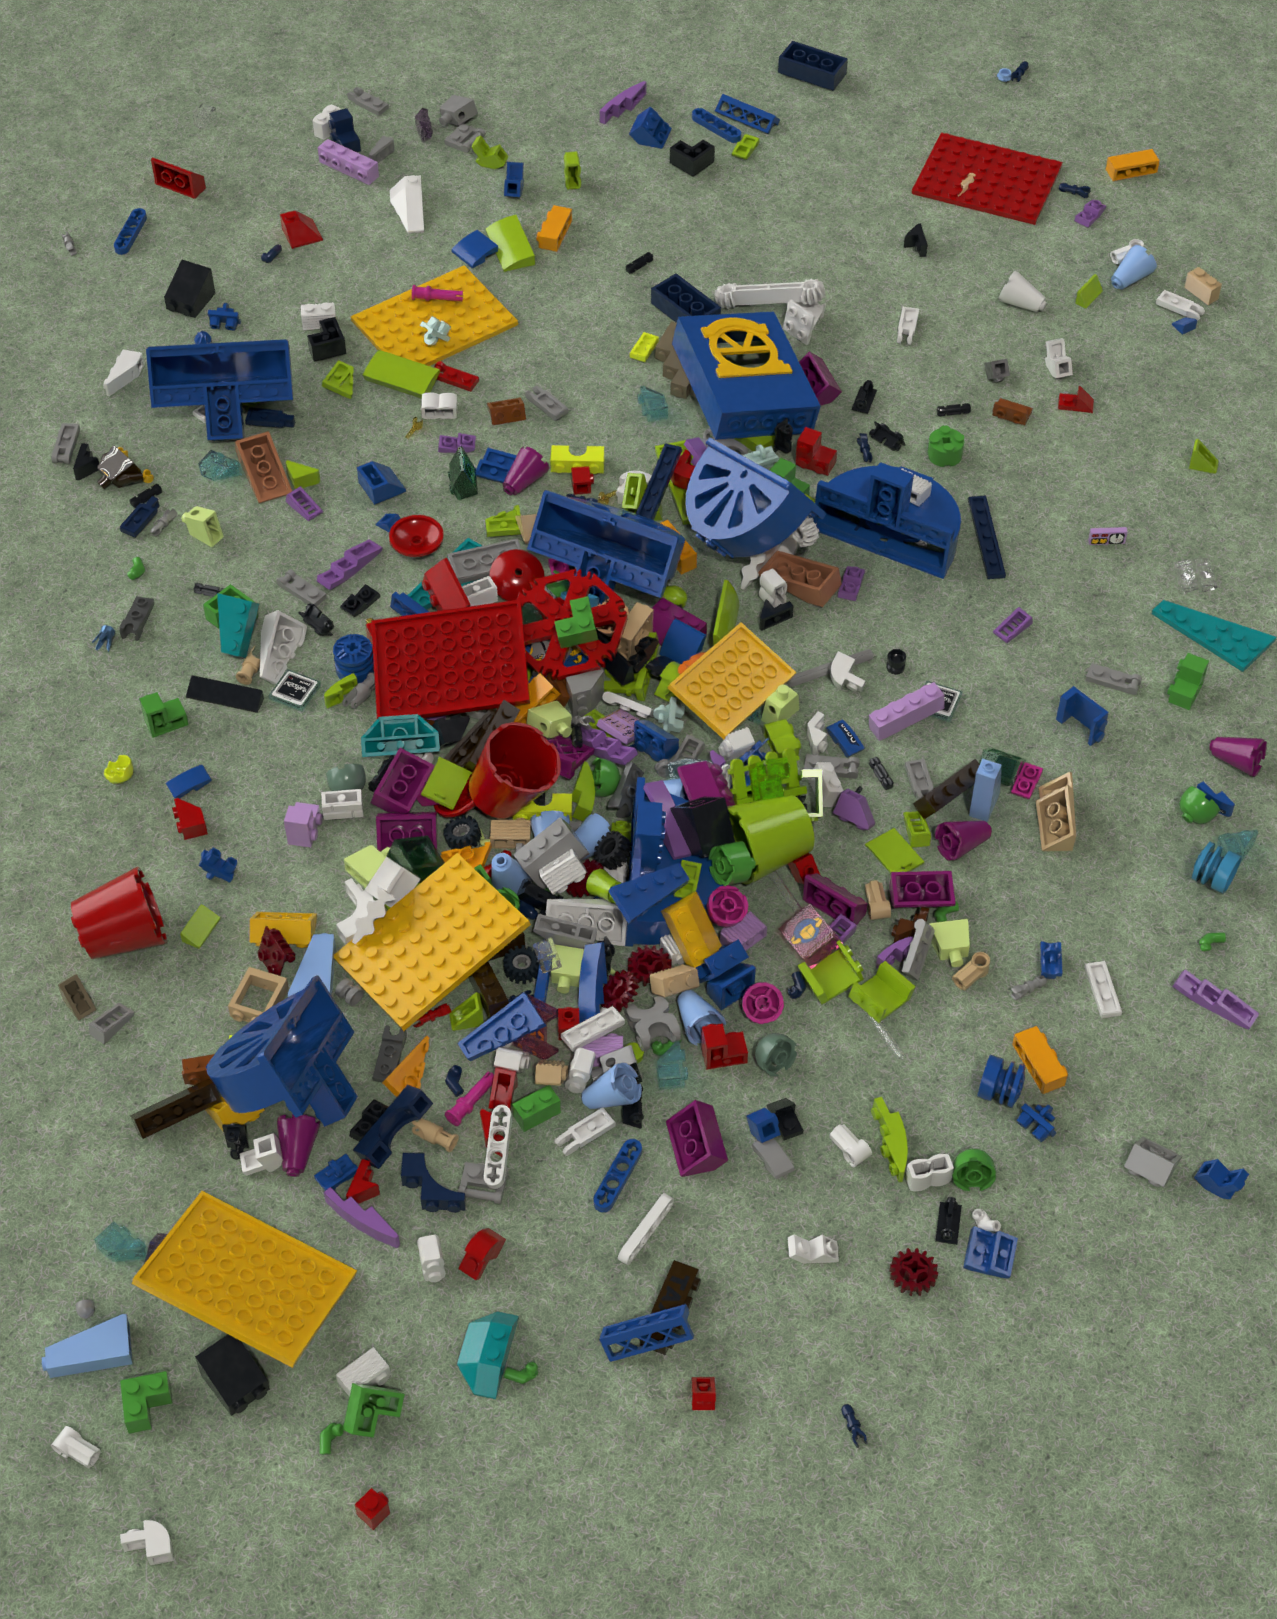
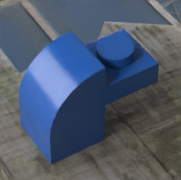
(514, 180)
(1219, 1180)

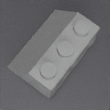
(548, 846)

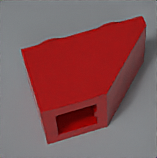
(191, 819)

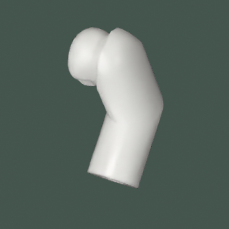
(984, 1222)

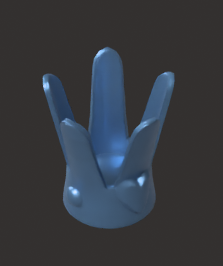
(106, 633)

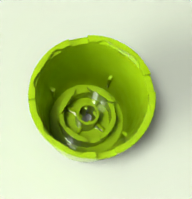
(773, 832)

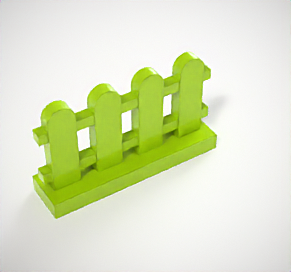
(642, 679)
(739, 783)

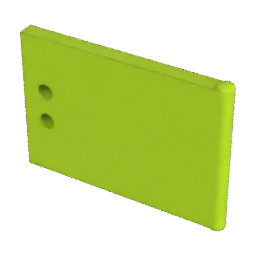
(446, 783)
(894, 852)

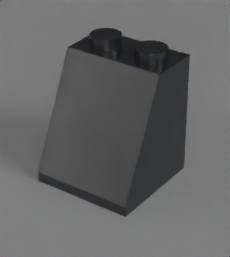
(190, 289)
(704, 824)
(232, 1374)

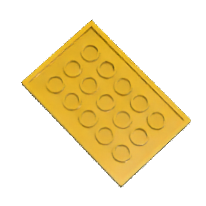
(731, 680)

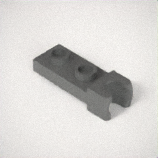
(136, 617)
(625, 791)
(389, 1053)

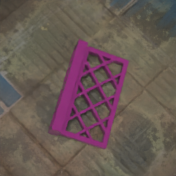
(573, 760)

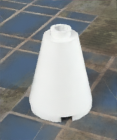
(1022, 294)

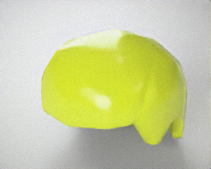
(119, 771)

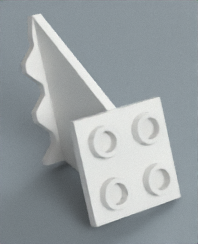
(802, 318)
(751, 571)
(388, 886)

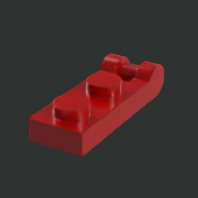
(456, 377)

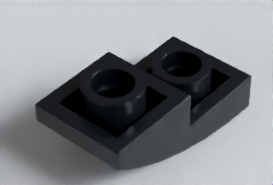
(361, 601)
(644, 650)
(658, 664)
(369, 1118)

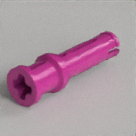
(429, 293)
(465, 1104)

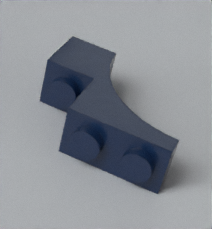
(433, 1195)

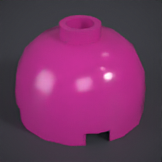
(728, 907)
(762, 1002)

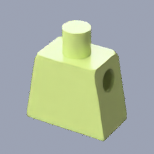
(203, 525)
(780, 705)
(550, 719)
(365, 863)
(951, 940)
(569, 973)

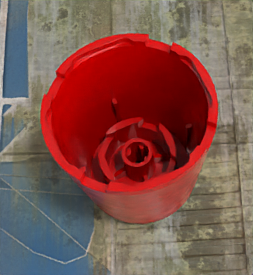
(513, 770)
(118, 917)

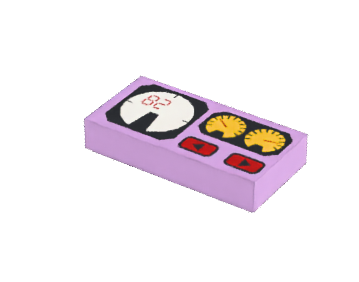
(1107, 536)

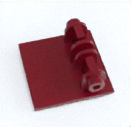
(274, 951)

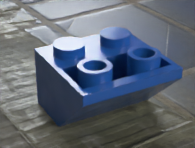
(650, 129)
(379, 481)
(654, 740)

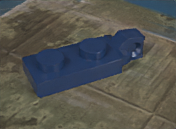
(269, 418)
(140, 517)

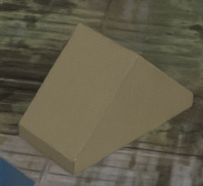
(76, 997)

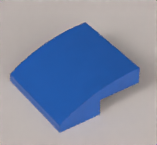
(474, 248)
(495, 465)
(682, 642)
(990, 1252)

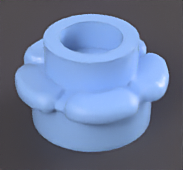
(1004, 75)

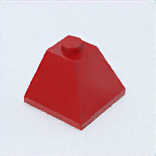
(299, 229)

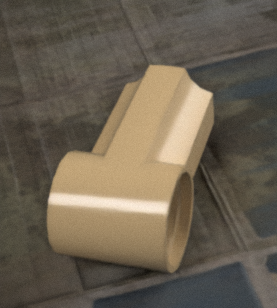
(877, 904)
(971, 971)

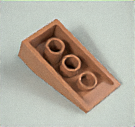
(262, 467)
(805, 578)

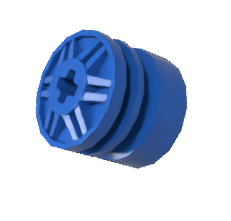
(353, 655)
(1001, 1081)

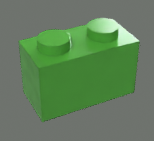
(536, 1108)

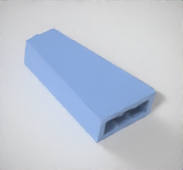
(985, 790)
(316, 961)
(91, 1350)

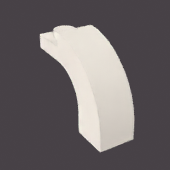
(347, 927)

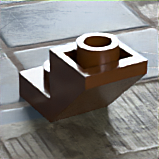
(906, 927)

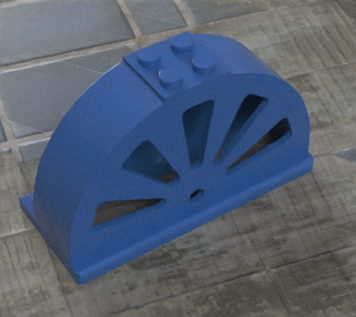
(220, 379)
(883, 497)
(742, 504)
(607, 543)
(651, 855)
(288, 1057)

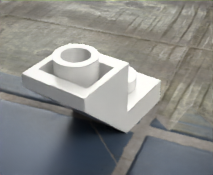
(815, 734)
(814, 1251)

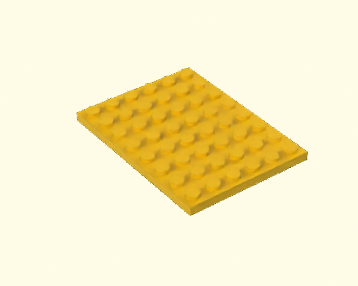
(396, 327)
(431, 941)
(245, 1278)

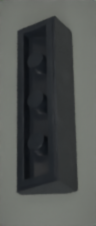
(619, 666)
(225, 694)

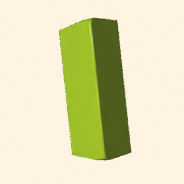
(1089, 292)
(199, 927)

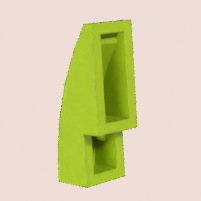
(584, 793)

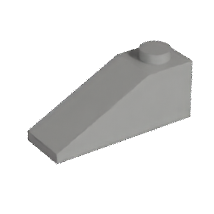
(565, 932)

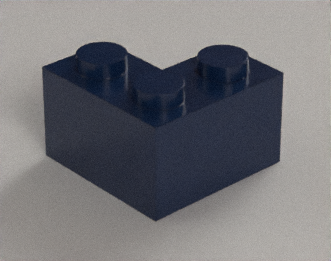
(343, 130)

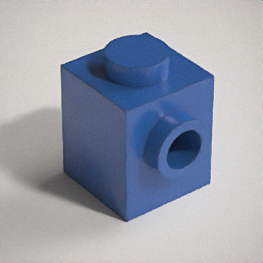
(763, 1125)

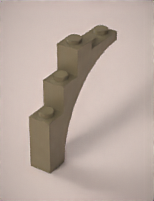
(672, 367)

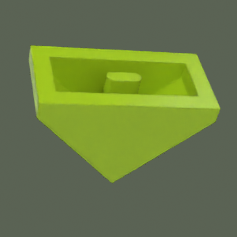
(1203, 459)
(302, 475)
(634, 490)
(467, 1014)

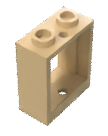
(638, 626)
(261, 979)

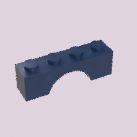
(407, 1107)

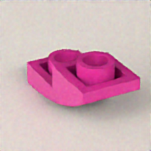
(1027, 780)

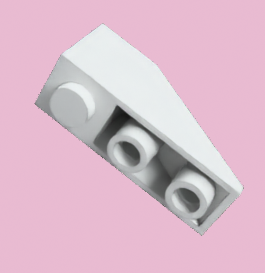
(126, 369)

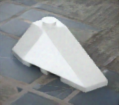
(408, 203)
(278, 643)
(592, 913)

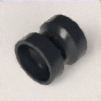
(896, 661)

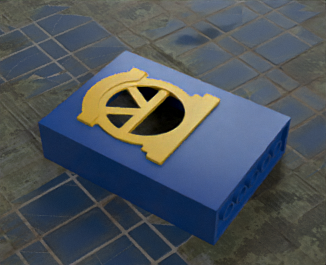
(739, 398)

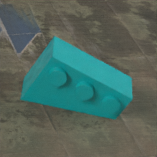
(236, 624)

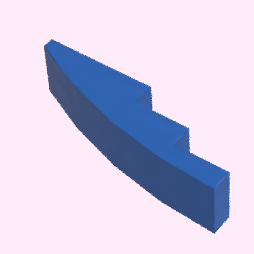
(591, 981)

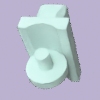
(436, 330)
(763, 456)
(667, 715)

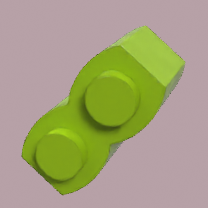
(572, 170)
(781, 737)

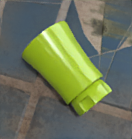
(599, 884)

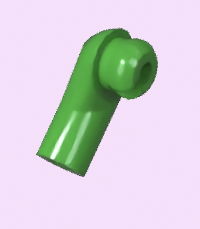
(137, 570)
(523, 1376)

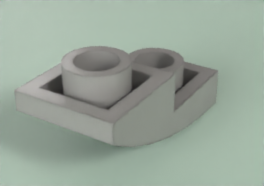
(774, 1158)

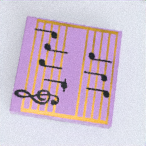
(619, 725)

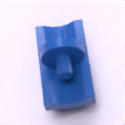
(224, 315)
(215, 866)
(1051, 960)
(1029, 1116)
(336, 1173)

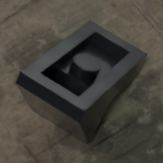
(916, 239)
(85, 463)
(772, 616)
(788, 1121)

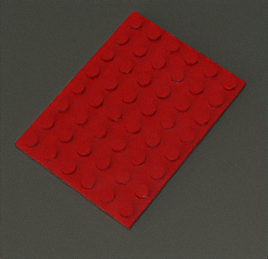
(1005, 179)
(450, 660)

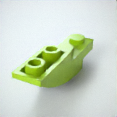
(894, 1141)

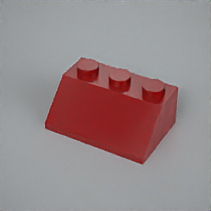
(177, 178)
(444, 587)

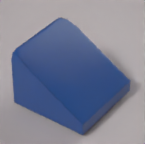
(1185, 325)
(388, 521)

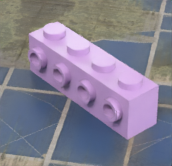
(348, 162)
(906, 711)

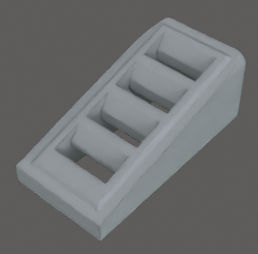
(382, 149)
(693, 742)
(105, 1033)

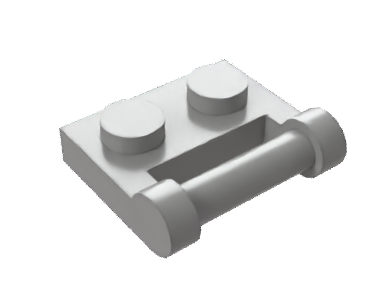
(461, 135)
(474, 1176)

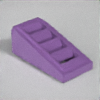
(291, 499)
(1017, 614)
(847, 925)

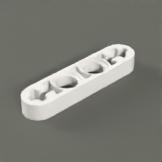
(498, 1146)
(645, 1229)

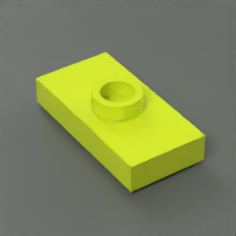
(644, 347)

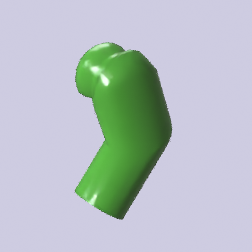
(941, 912)
(1210, 938)
(659, 1048)
(327, 1435)

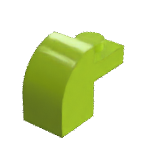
(489, 157)
(668, 675)

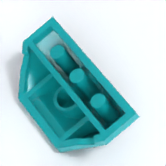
(397, 732)
(486, 1352)

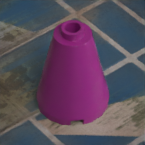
(524, 471)
(1240, 752)
(961, 837)
(296, 1142)

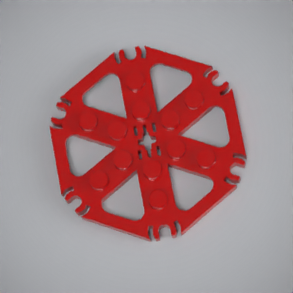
(554, 611)

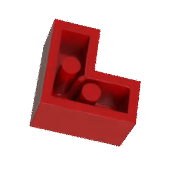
(812, 454)
(721, 1048)

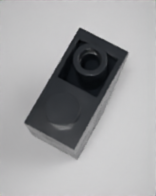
(450, 730)

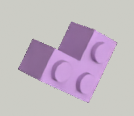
(302, 824)

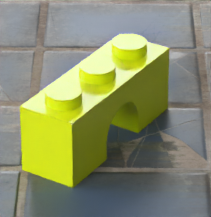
(563, 460)
(560, 802)

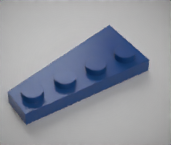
(644, 892)
(504, 1027)

